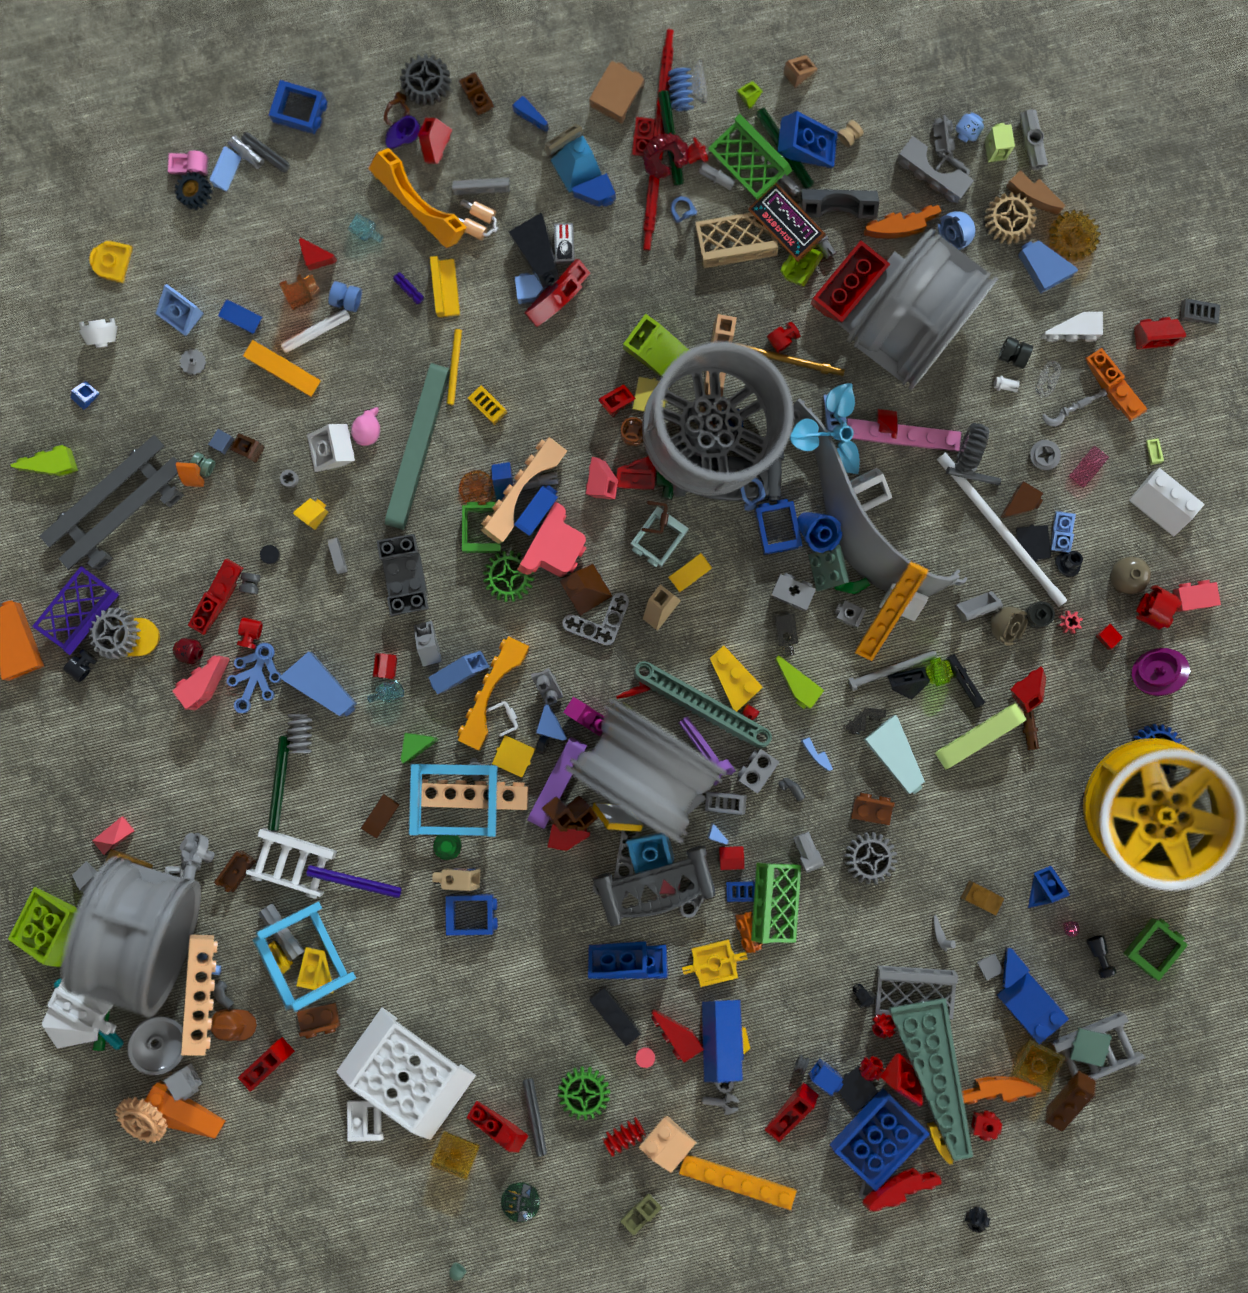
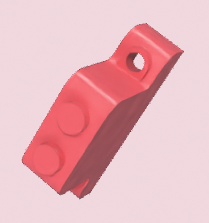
(554, 546)

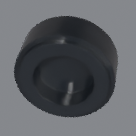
(270, 554)
(542, 744)

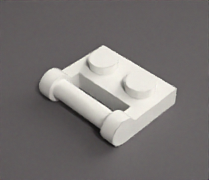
(358, 1121)

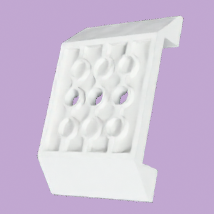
(431, 1087)

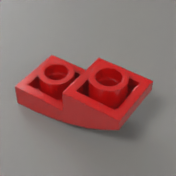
(643, 133)

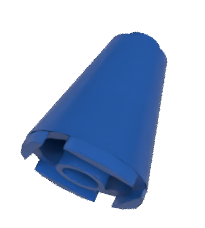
(820, 531)

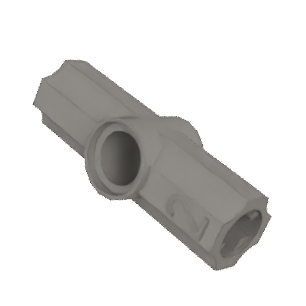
(1031, 128)

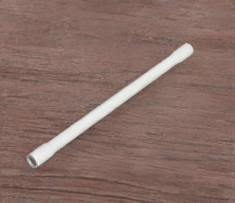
(1054, 593)

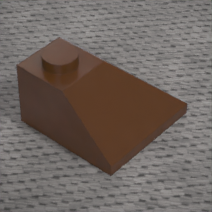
(586, 589)

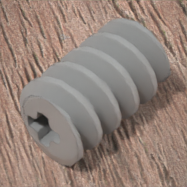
(299, 733)

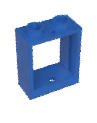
(280, 100)
(782, 546)
(451, 914)

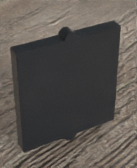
(1035, 541)
(857, 1090)

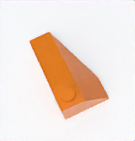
(185, 1114)

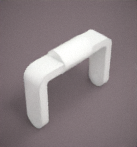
(511, 714)

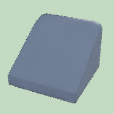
(221, 441)

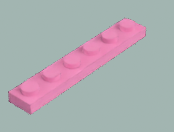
(907, 435)

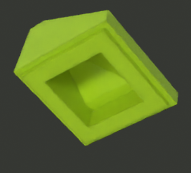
(750, 93)

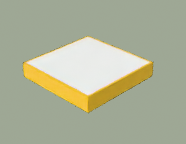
(616, 817)

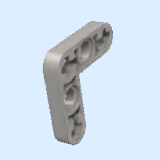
(606, 626)

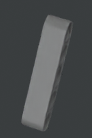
(855, 315)

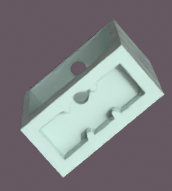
(672, 523)

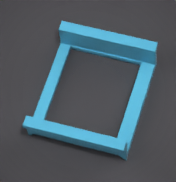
(416, 798)
(275, 973)

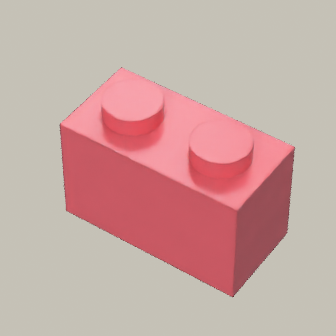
(1197, 596)

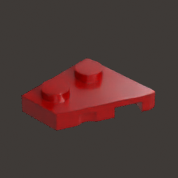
(637, 475)

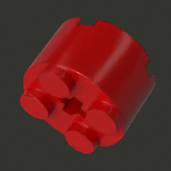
(1158, 608)

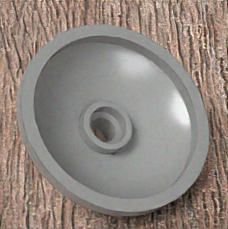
(161, 1056)

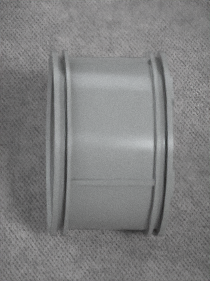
(759, 378)

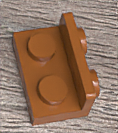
(872, 809)
(318, 1019)

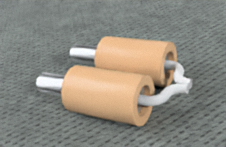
(481, 212)

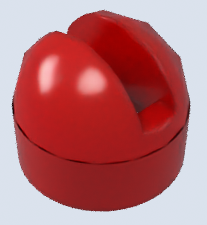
(750, 712)

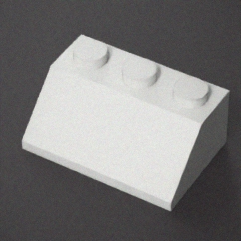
(1166, 502)

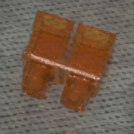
(300, 291)

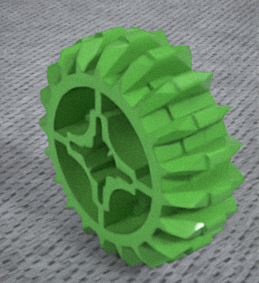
(500, 577)
(585, 1110)

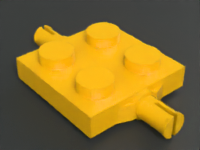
(714, 963)

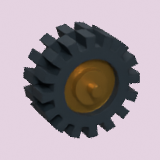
(193, 190)

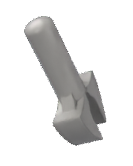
(722, 1102)

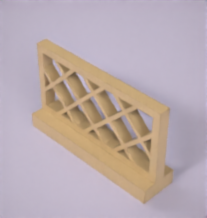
(736, 253)

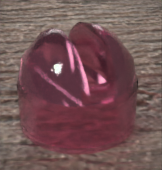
(1071, 928)

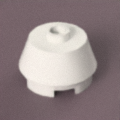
(99, 332)

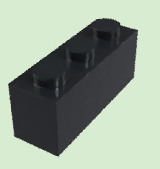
(615, 1015)

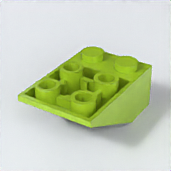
(653, 345)

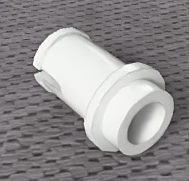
(1006, 384)

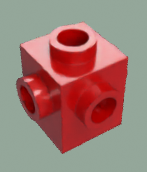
(985, 1125)

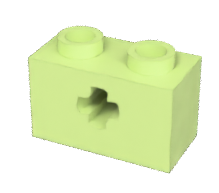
(999, 142)

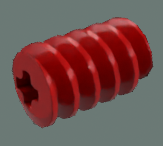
(624, 1136)

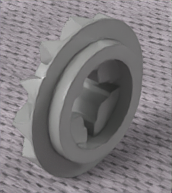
(1049, 447)

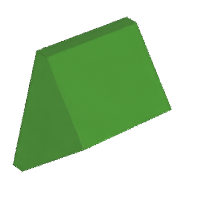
(414, 745)

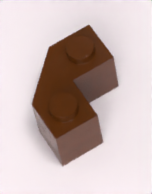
(575, 815)

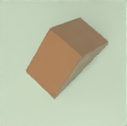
(799, 70)

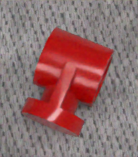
(781, 338)
(250, 630)

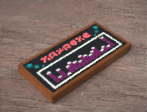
(787, 222)

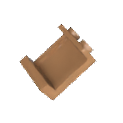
(616, 91)

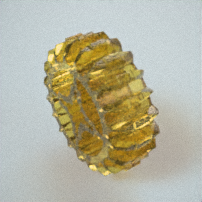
(1079, 221)

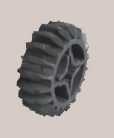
(411, 77)
(972, 448)

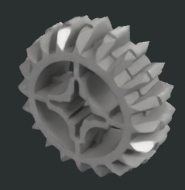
(124, 635)
(869, 849)

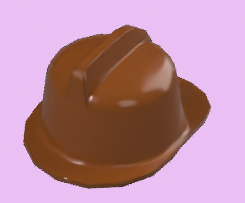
(233, 1024)

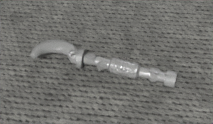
(1065, 411)

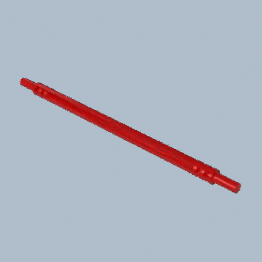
(653, 183)

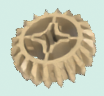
(1026, 217)

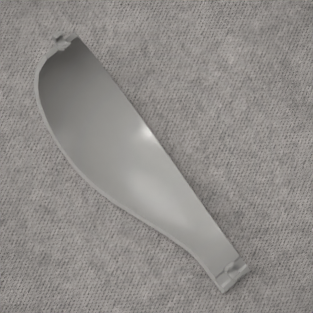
(860, 541)

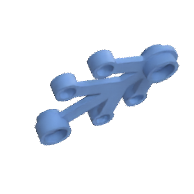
(255, 674)

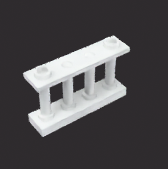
(305, 849)

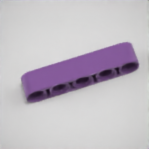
(556, 782)

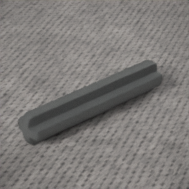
(265, 152)

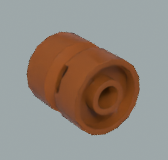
(632, 431)

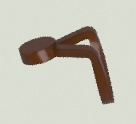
(399, 98)

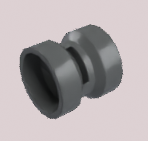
(249, 587)

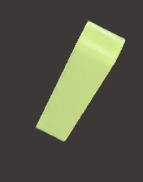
(980, 736)

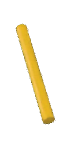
(454, 367)

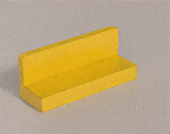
(445, 287)

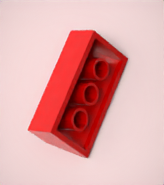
(849, 282)

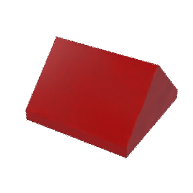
(902, 1078)

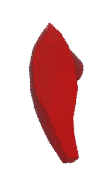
(634, 691)

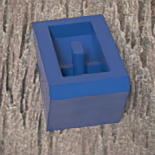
(501, 478)
(1013, 968)

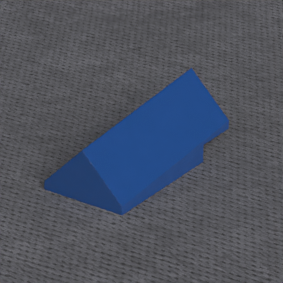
(627, 961)
(722, 1041)

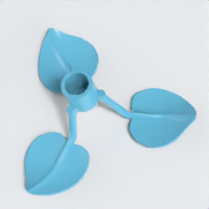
(842, 403)

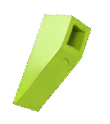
(55, 462)

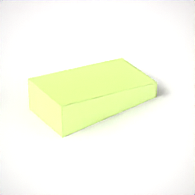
(1154, 451)

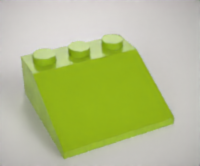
(44, 927)

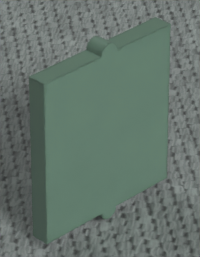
(1090, 1047)

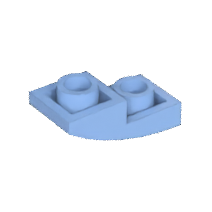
(1062, 531)

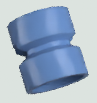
(345, 296)

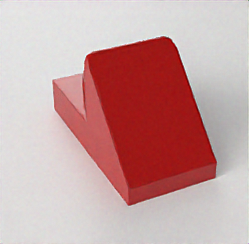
(616, 400)

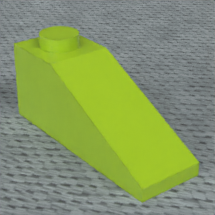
(800, 686)

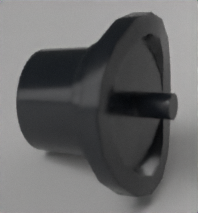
(1069, 563)

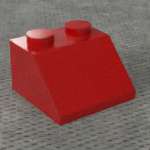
(1158, 333)

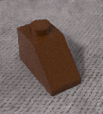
(1023, 501)

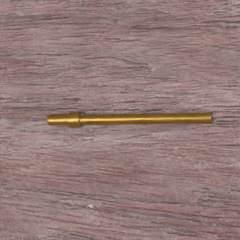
(825, 368)

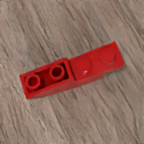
(558, 294)
(216, 597)
(894, 1189)

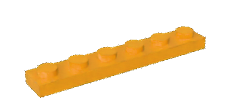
(891, 611)
(737, 1181)

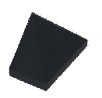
(909, 682)

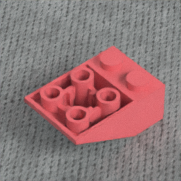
(202, 683)

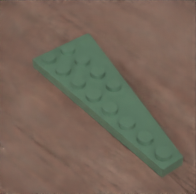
(930, 1047)

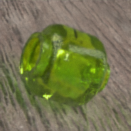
(939, 671)

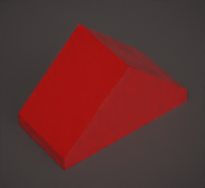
(315, 256)

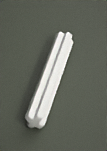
(315, 330)

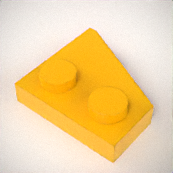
(314, 969)

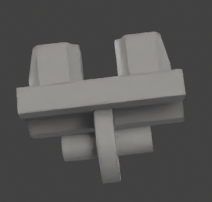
(547, 686)

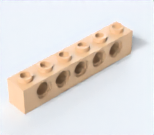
(519, 802)
(190, 1044)

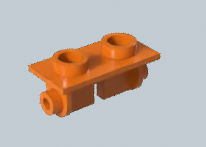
(744, 925)

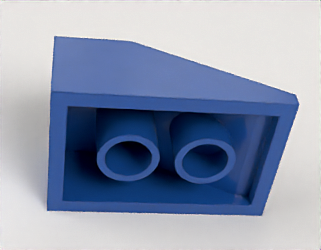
(807, 140)
(1033, 1008)

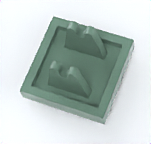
(828, 568)

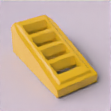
(498, 415)

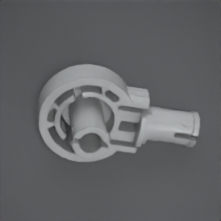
(193, 851)

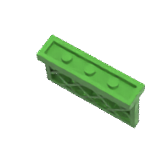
(764, 149)
(764, 903)

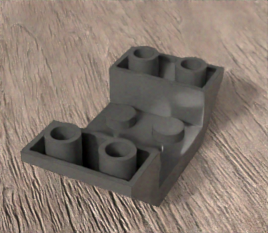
(403, 574)

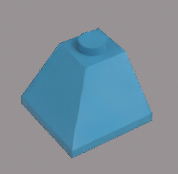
(576, 163)
(650, 852)

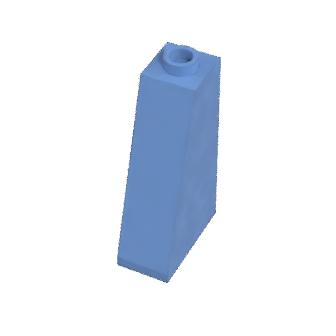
(319, 684)

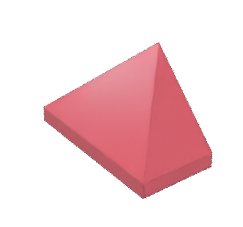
(113, 835)

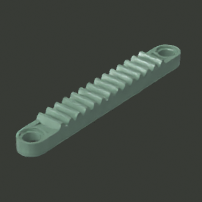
(702, 705)

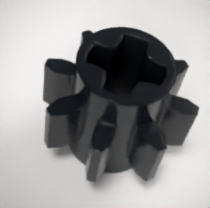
(977, 1219)

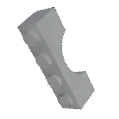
(952, 184)

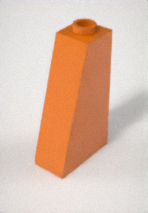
(17, 645)

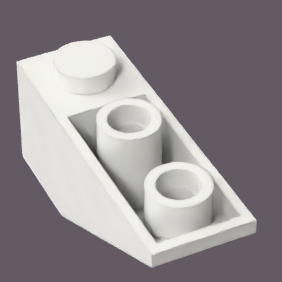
(1082, 326)

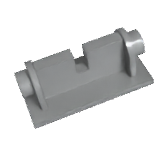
(943, 129)
(785, 183)

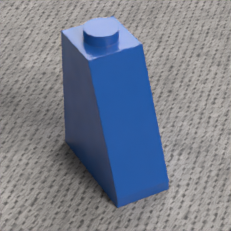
(537, 509)

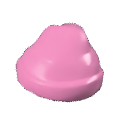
(366, 428)

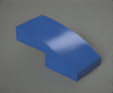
(239, 316)

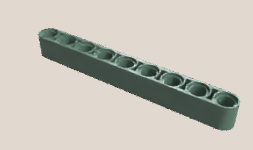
(417, 446)

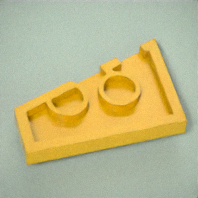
(735, 678)

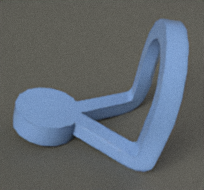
(692, 212)
(751, 505)

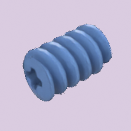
(679, 90)

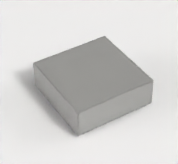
(990, 967)

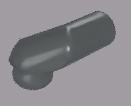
(793, 786)
(220, 996)

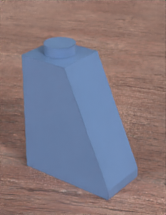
(1045, 265)
(458, 672)

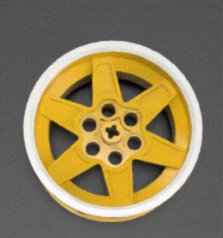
(1221, 828)

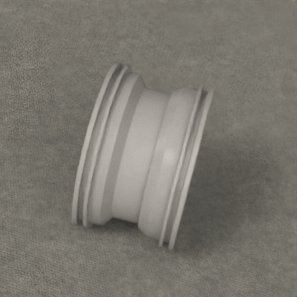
(645, 770)

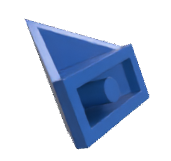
(1046, 888)

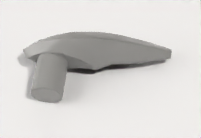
(940, 936)

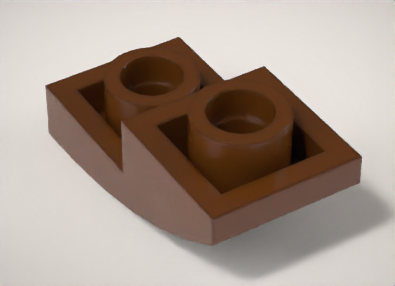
(476, 93)
(380, 816)

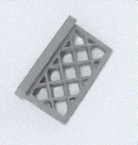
(914, 975)

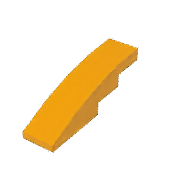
(281, 368)

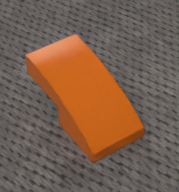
(189, 474)

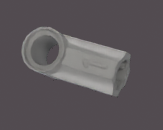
(809, 855)

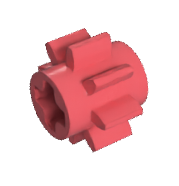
(1075, 621)

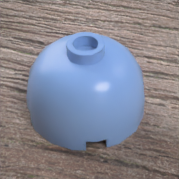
(957, 229)

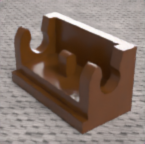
(235, 871)

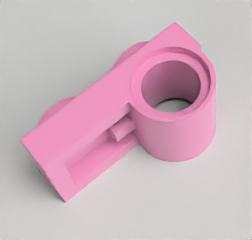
(192, 162)

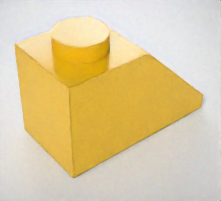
(312, 512)

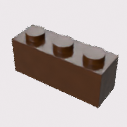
(1070, 1101)

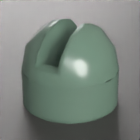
(457, 1272)

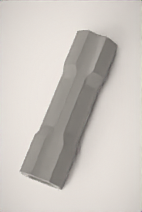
(288, 943)

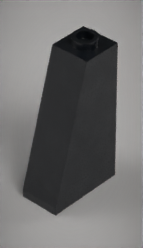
(535, 246)

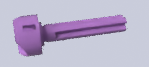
(704, 748)

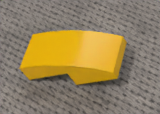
(690, 572)
(940, 1145)

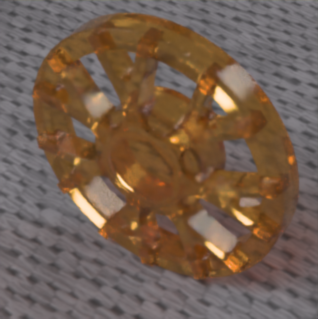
(476, 487)

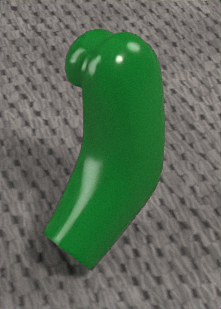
(854, 587)

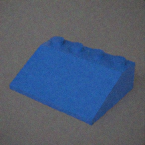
(879, 1139)

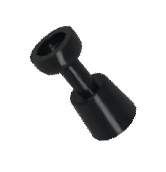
(1099, 949)

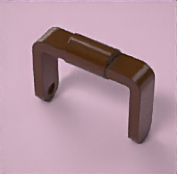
(663, 521)

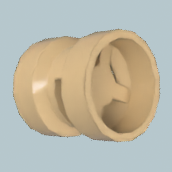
(850, 133)

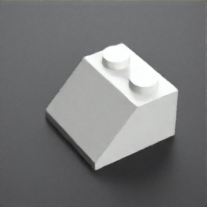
(330, 447)

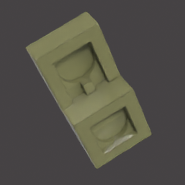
(640, 1214)

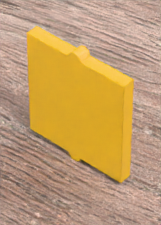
(513, 756)

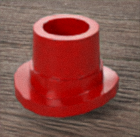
(697, 152)

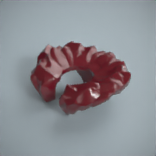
(659, 144)

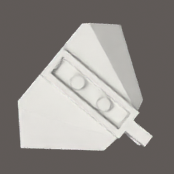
(75, 1018)

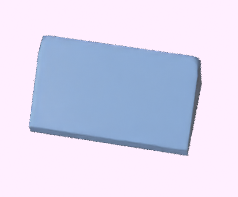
(225, 169)
(716, 835)

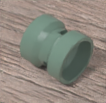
(206, 465)

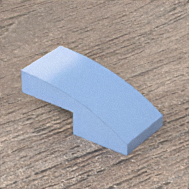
(820, 758)

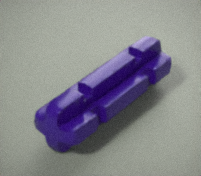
(408, 288)

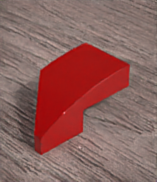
(888, 422)

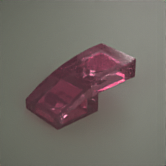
(1088, 466)

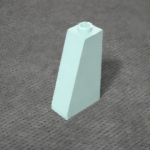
(894, 752)

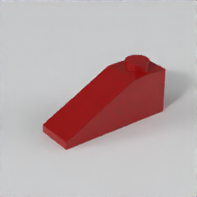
(266, 1064)
(792, 1112)

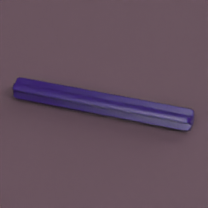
(353, 881)

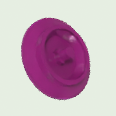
(1160, 672)

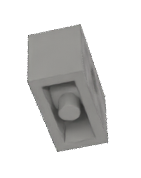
(801, 600)

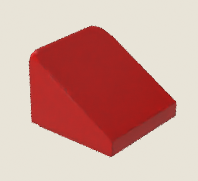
(1109, 637)

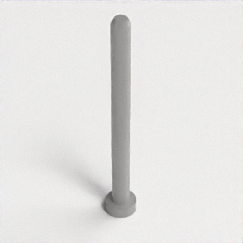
(854, 683)

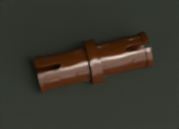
(1030, 731)

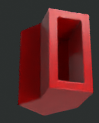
(385, 666)
(731, 858)

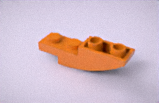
(895, 226)
(1113, 382)
(1007, 1087)

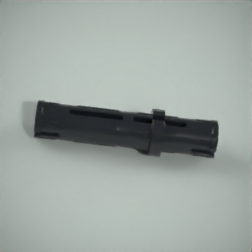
(976, 699)

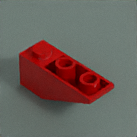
(682, 1038)
(497, 1127)

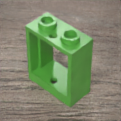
(473, 507)
(1132, 951)

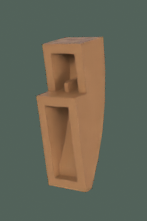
(1036, 193)

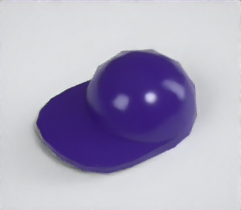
(403, 131)

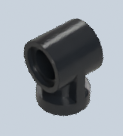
(78, 667)

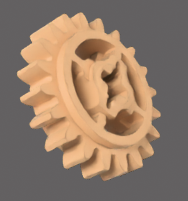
(141, 1119)

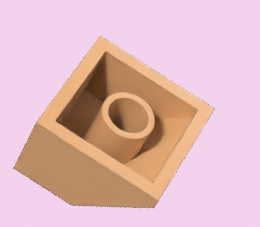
(667, 1144)

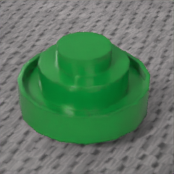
(447, 846)

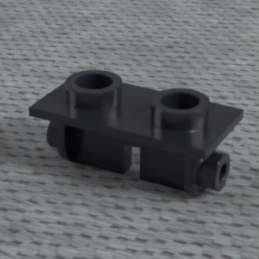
(864, 997)

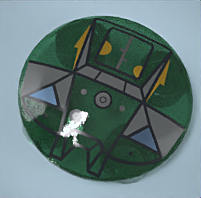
(520, 1202)

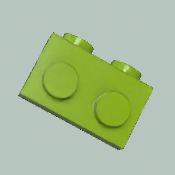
(801, 271)

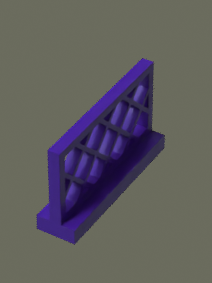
(83, 629)

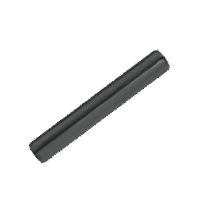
(534, 1116)

